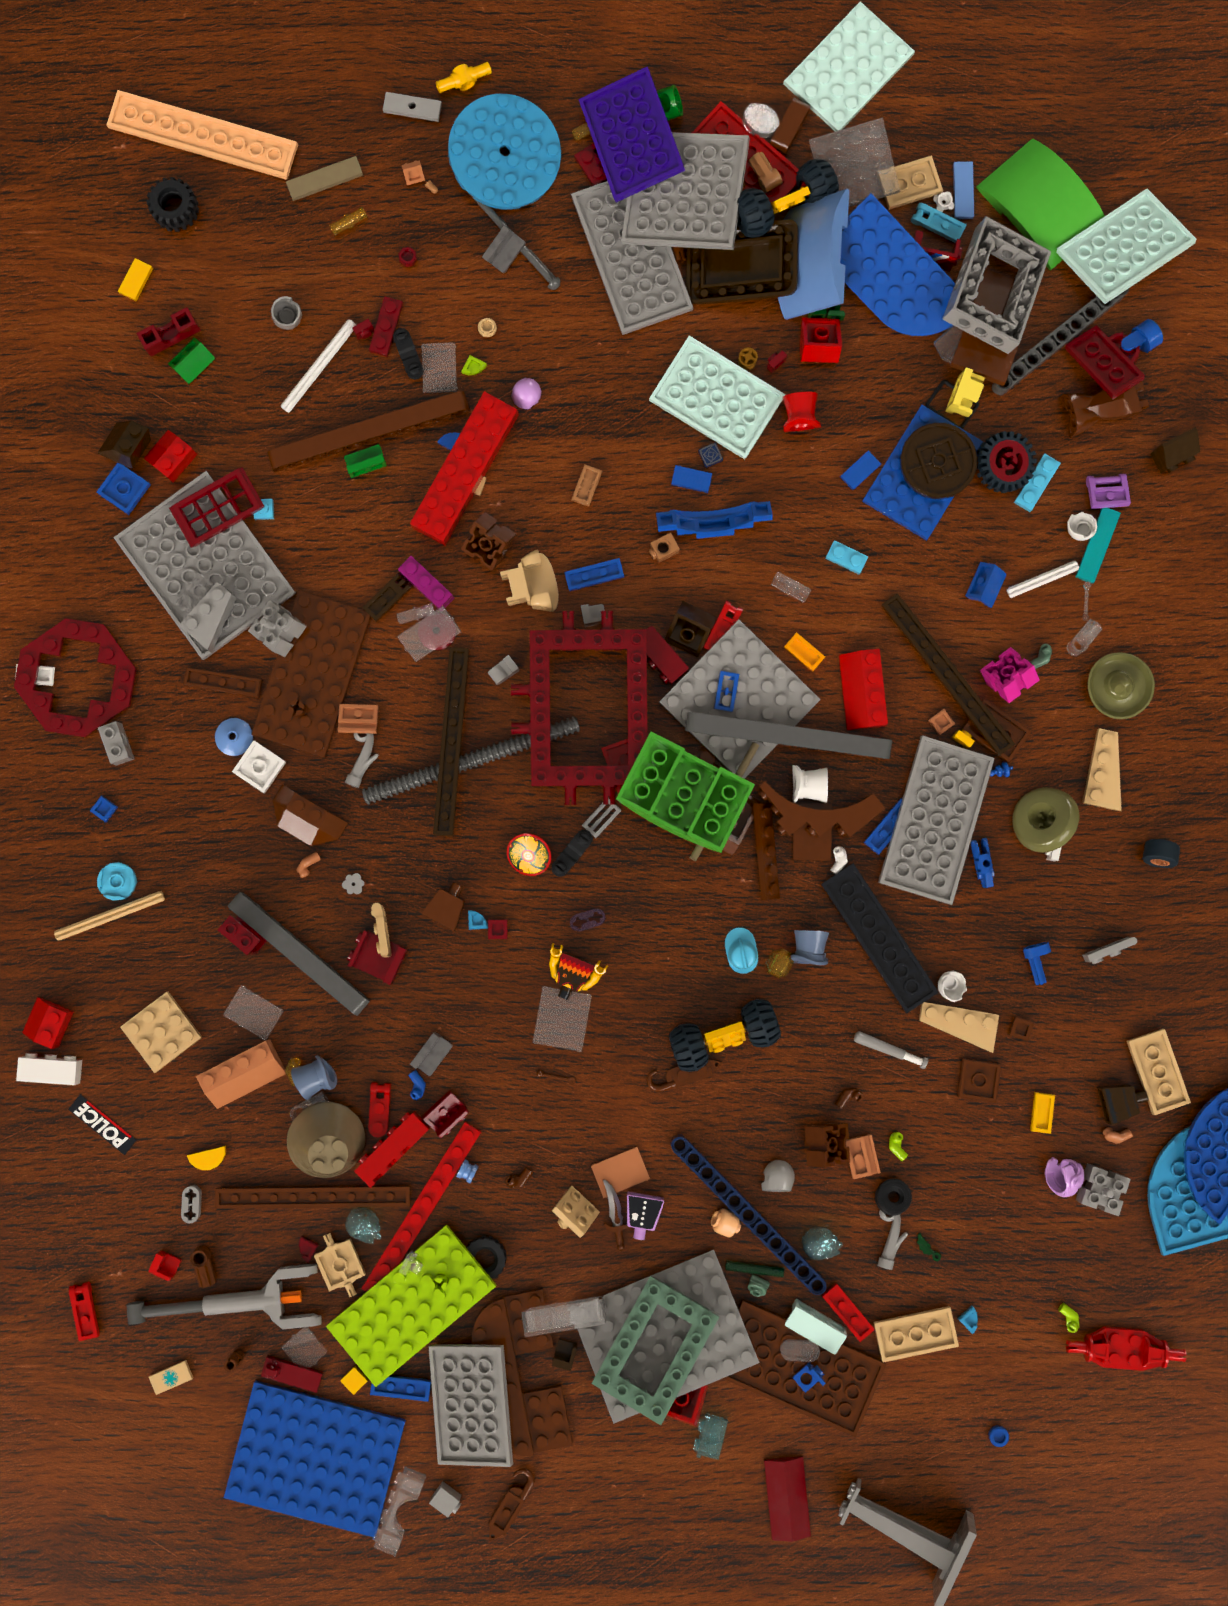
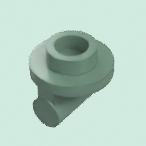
(757, 1286)

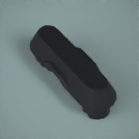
(408, 353)
(572, 853)

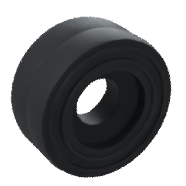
(885, 1204)

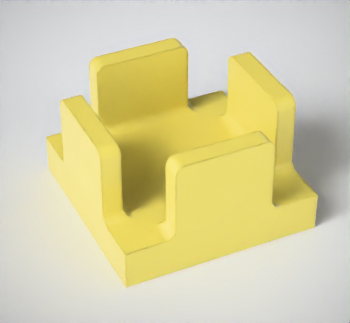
(965, 392)

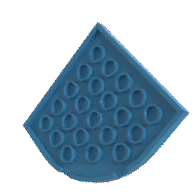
(1172, 1207)

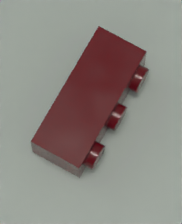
(663, 657)

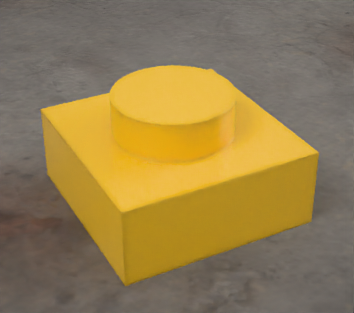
(963, 738)

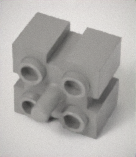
(277, 628)
(1103, 1189)

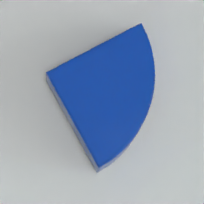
(448, 440)

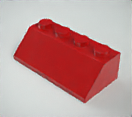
(863, 689)

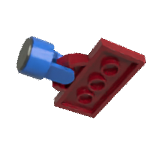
(1113, 358)

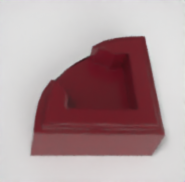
(307, 1248)

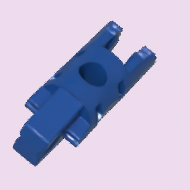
(985, 871)

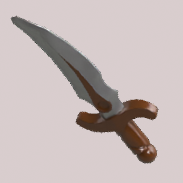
(615, 1215)

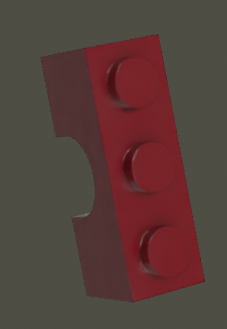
(160, 338)

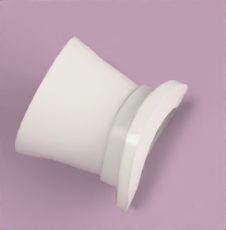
(810, 784)

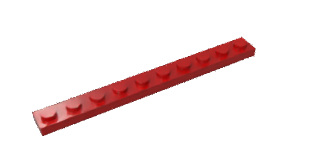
(424, 1204)

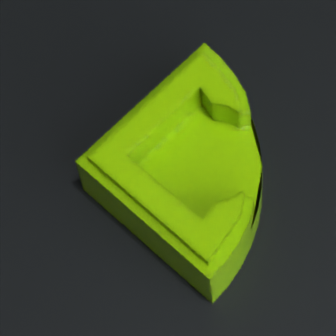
(473, 366)

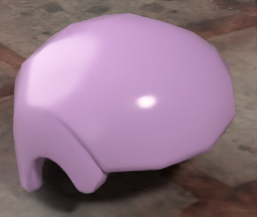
(526, 393)

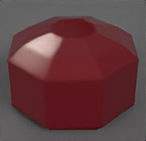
(407, 257)

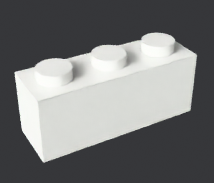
(49, 1069)

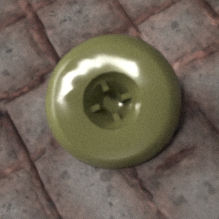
(1120, 685)
(1045, 819)

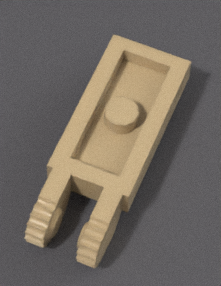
(381, 930)

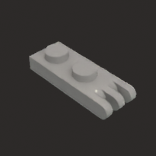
(1112, 949)

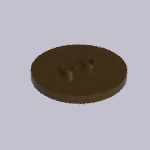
(938, 460)

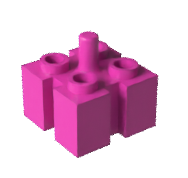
(1010, 675)

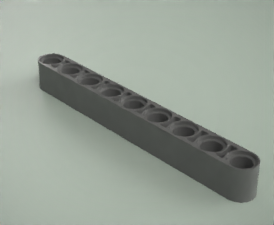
(1053, 343)
(298, 953)

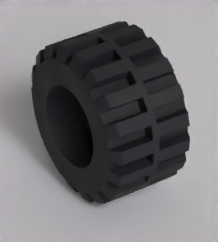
(162, 194)

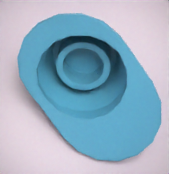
(741, 950)

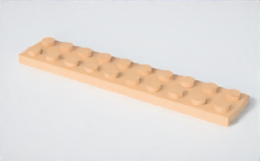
(202, 134)

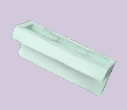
(816, 1327)

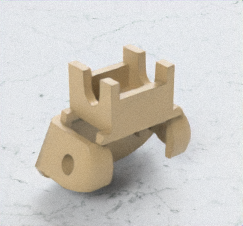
(533, 583)

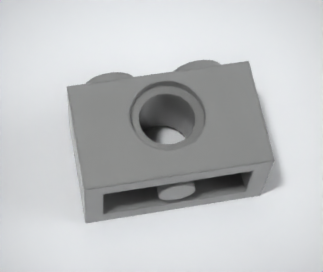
(116, 743)

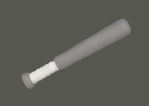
(879, 1045)

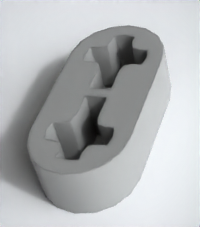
(186, 1203)

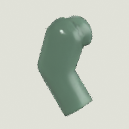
(1043, 656)

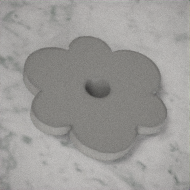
(347, 884)

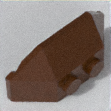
(305, 818)

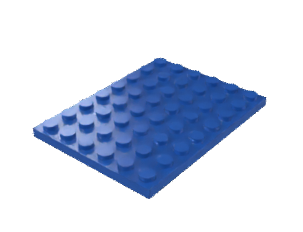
(314, 1458)

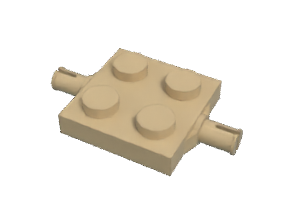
(339, 1264)

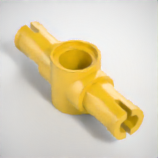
(463, 77)

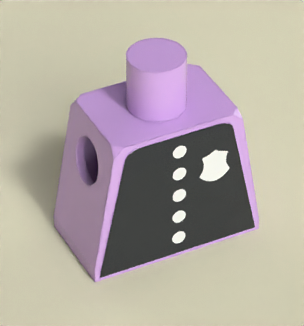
(643, 1213)

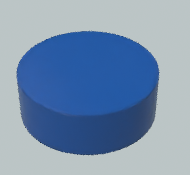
(998, 1436)

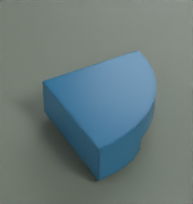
(476, 920)
(969, 1319)

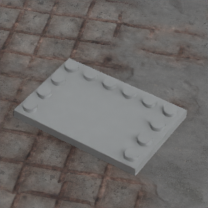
(470, 1405)

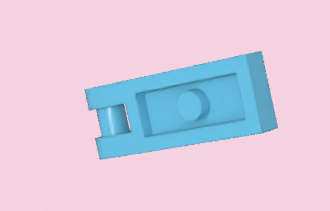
(938, 222)

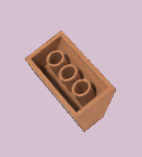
(241, 1074)

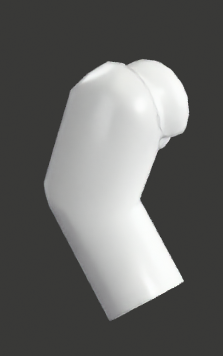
(840, 858)

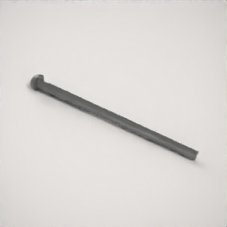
(554, 282)

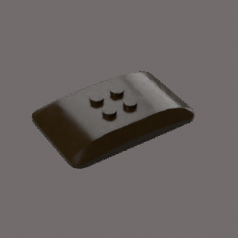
(752, 271)

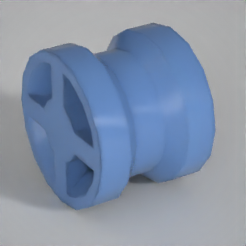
(467, 1171)

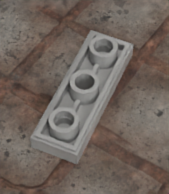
(400, 105)

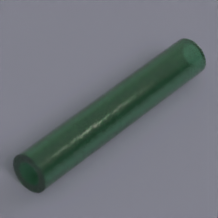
(754, 1268)

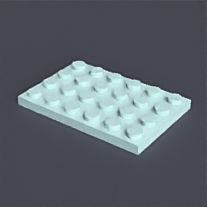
(849, 67)
(1126, 246)
(717, 397)

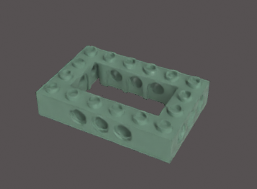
(702, 1322)

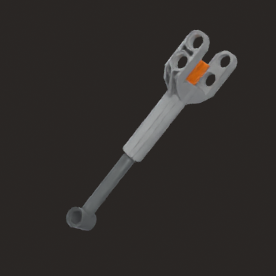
(269, 1299)

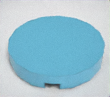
(116, 881)

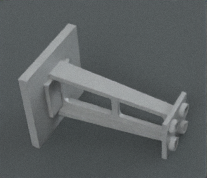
(933, 1547)

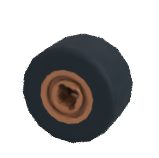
(1161, 853)

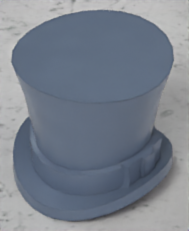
(810, 947)
(314, 1077)

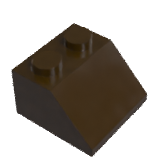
(126, 443)
(1176, 451)
(690, 628)

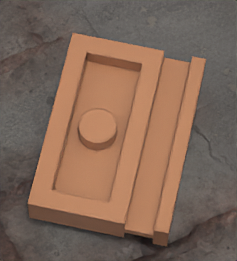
(358, 718)
(862, 1157)

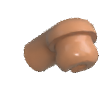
(306, 862)
(1115, 1137)

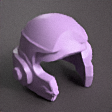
(1065, 1177)

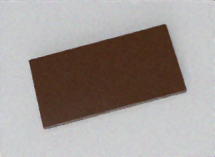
(977, 354)

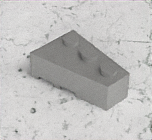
(209, 616)

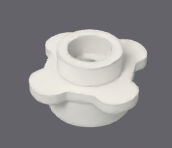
(947, 197)

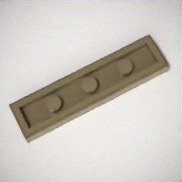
(324, 178)

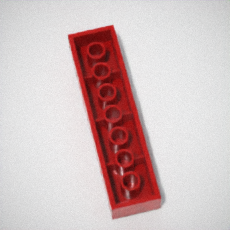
(464, 468)

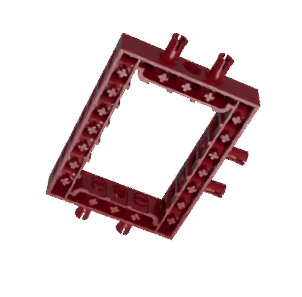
(539, 692)

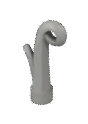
(363, 761)
(893, 1241)

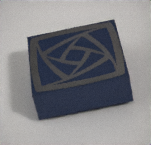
(710, 455)

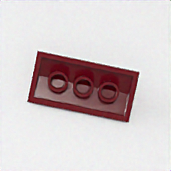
(787, 1498)

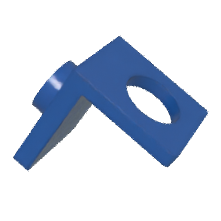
(816, 1373)

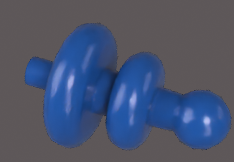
(1001, 770)

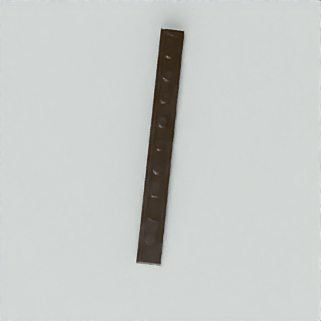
(948, 674)
(451, 742)

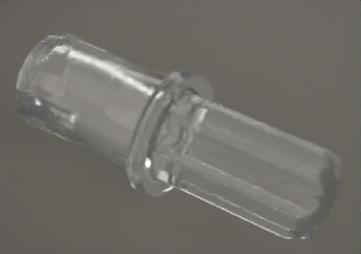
(415, 613)

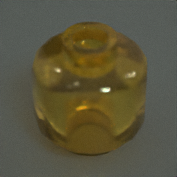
(779, 963)

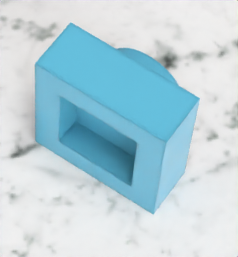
(266, 512)

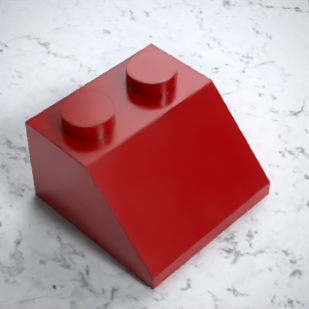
(820, 340)
(170, 456)
(47, 1023)

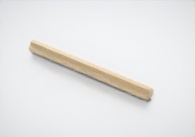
(109, 915)

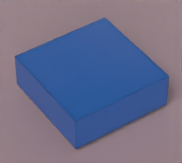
(104, 808)

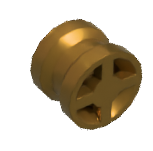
(747, 354)

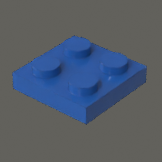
(123, 488)

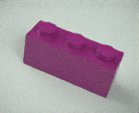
(425, 583)

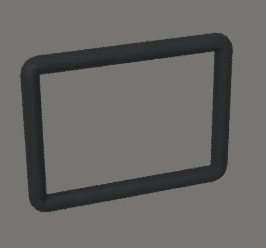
(935, 393)

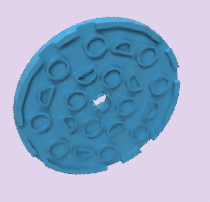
(499, 123)

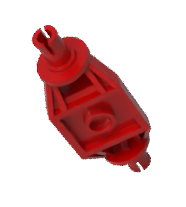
(1125, 1349)

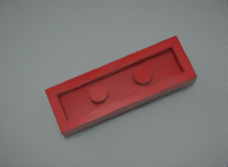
(848, 1312)

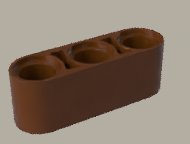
(790, 125)

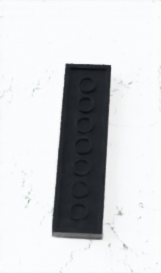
(879, 938)

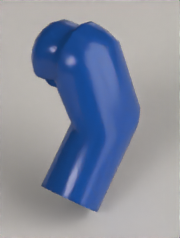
(418, 1087)

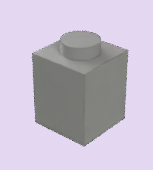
(445, 1499)

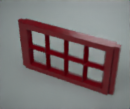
(248, 490)

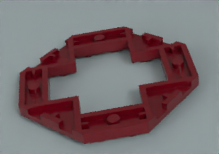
(51, 644)

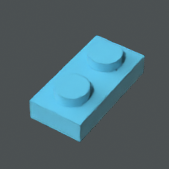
(846, 557)

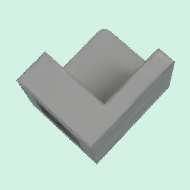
(592, 614)

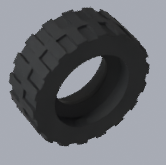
(496, 1248)

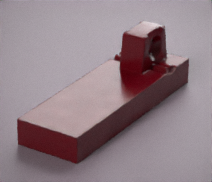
(292, 1374)

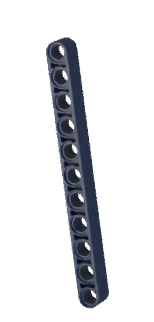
(752, 1222)

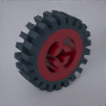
(1017, 454)

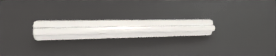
(318, 366)

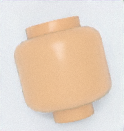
(725, 1222)

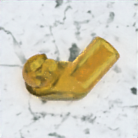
(293, 1062)

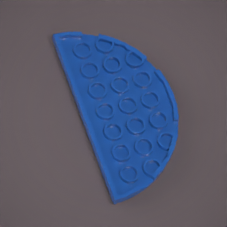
(1208, 1157)

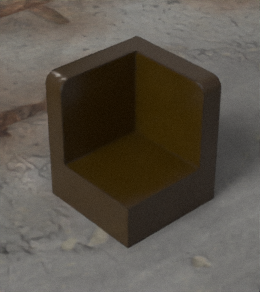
(564, 1354)

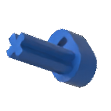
(1033, 954)

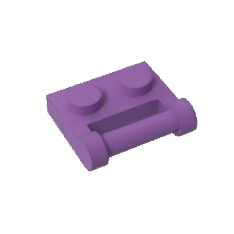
(1108, 496)

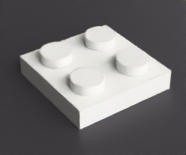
(259, 766)

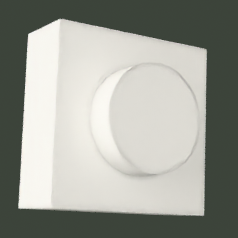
(1053, 855)

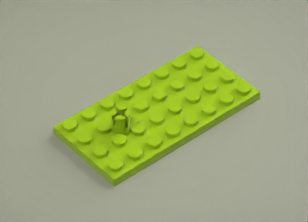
(411, 1310)

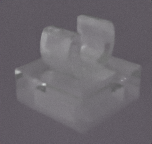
(410, 1264)

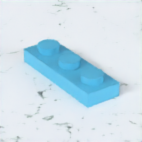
(1033, 490)

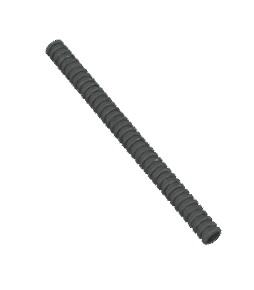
(466, 761)

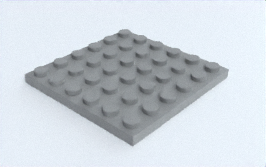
(697, 204)
(764, 694)

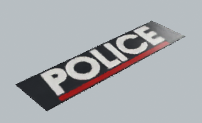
(102, 1124)

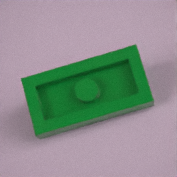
(191, 360)
(365, 461)

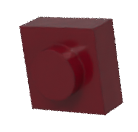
(363, 329)
(776, 361)
(497, 929)

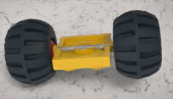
(756, 212)
(759, 1024)

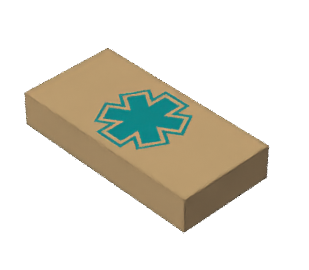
(171, 1377)

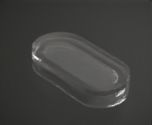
(799, 1350)

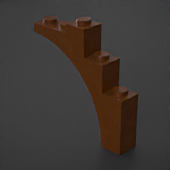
(819, 821)

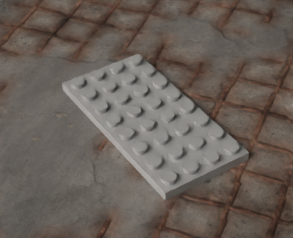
(638, 279)
(936, 820)

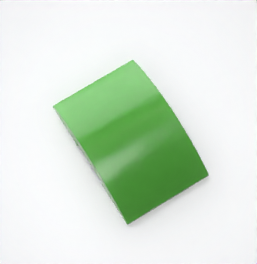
(1041, 197)
(684, 793)

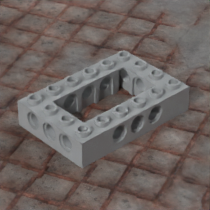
(1015, 250)

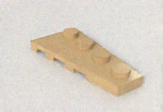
(1103, 776)

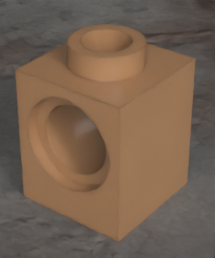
(667, 540)

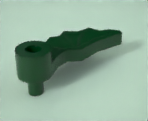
(926, 1248)

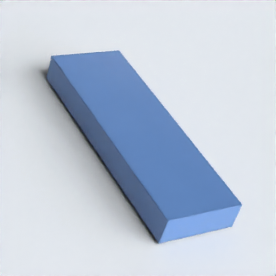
(963, 190)

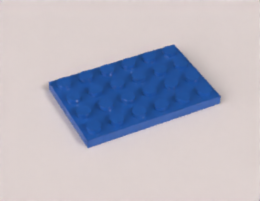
(896, 498)

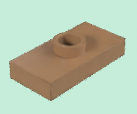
(586, 485)

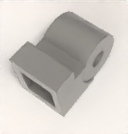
(503, 670)

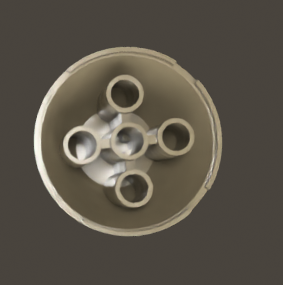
(326, 1139)

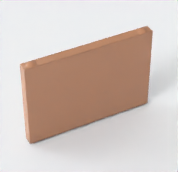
(621, 1171)

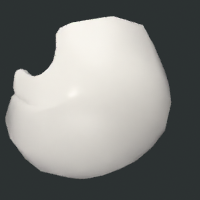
(1082, 526)
(952, 985)

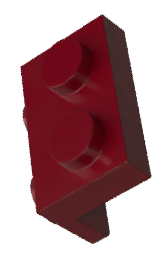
(445, 1114)

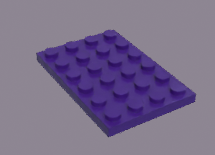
(631, 134)

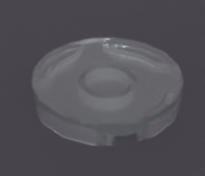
(760, 120)

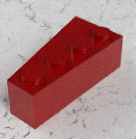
(392, 1149)

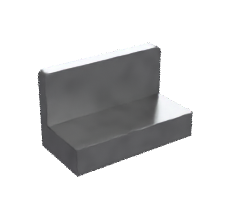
(504, 249)
(431, 1054)

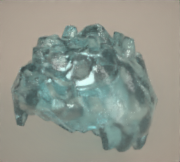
(363, 1225)
(820, 1244)

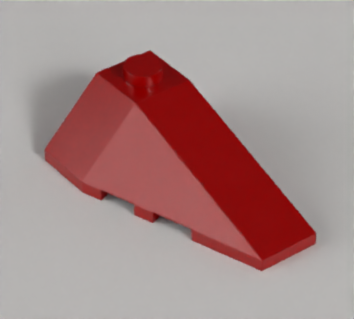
(688, 1406)

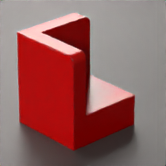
(165, 1265)

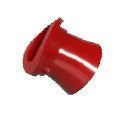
(800, 411)

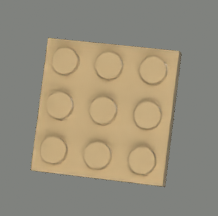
(161, 1032)

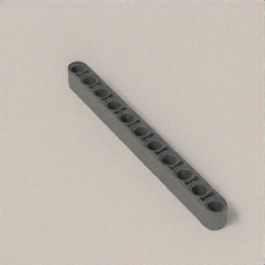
(788, 735)

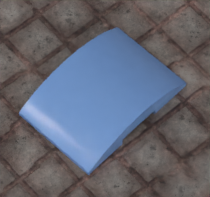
(819, 255)

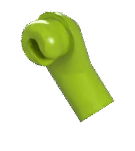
(895, 1145)
(1072, 1318)

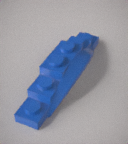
(715, 522)

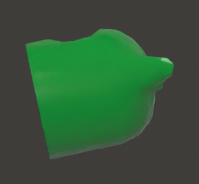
(671, 102)

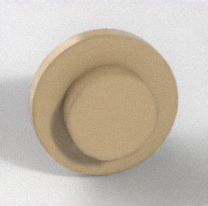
(487, 327)

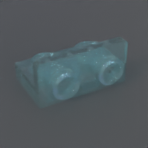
(711, 1436)

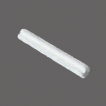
(1042, 579)

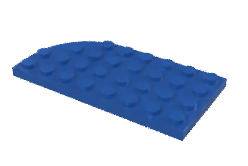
(893, 272)

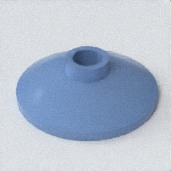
(240, 743)

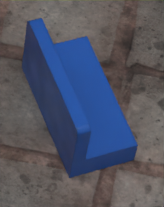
(986, 584)

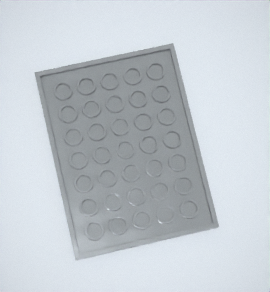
(230, 558)
(723, 1354)

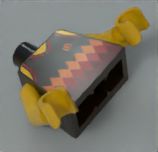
(573, 972)

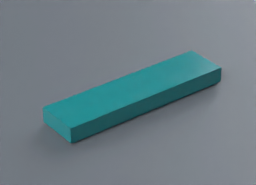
(1098, 545)

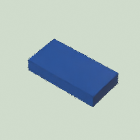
(860, 470)
(691, 479)

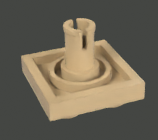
(575, 1212)

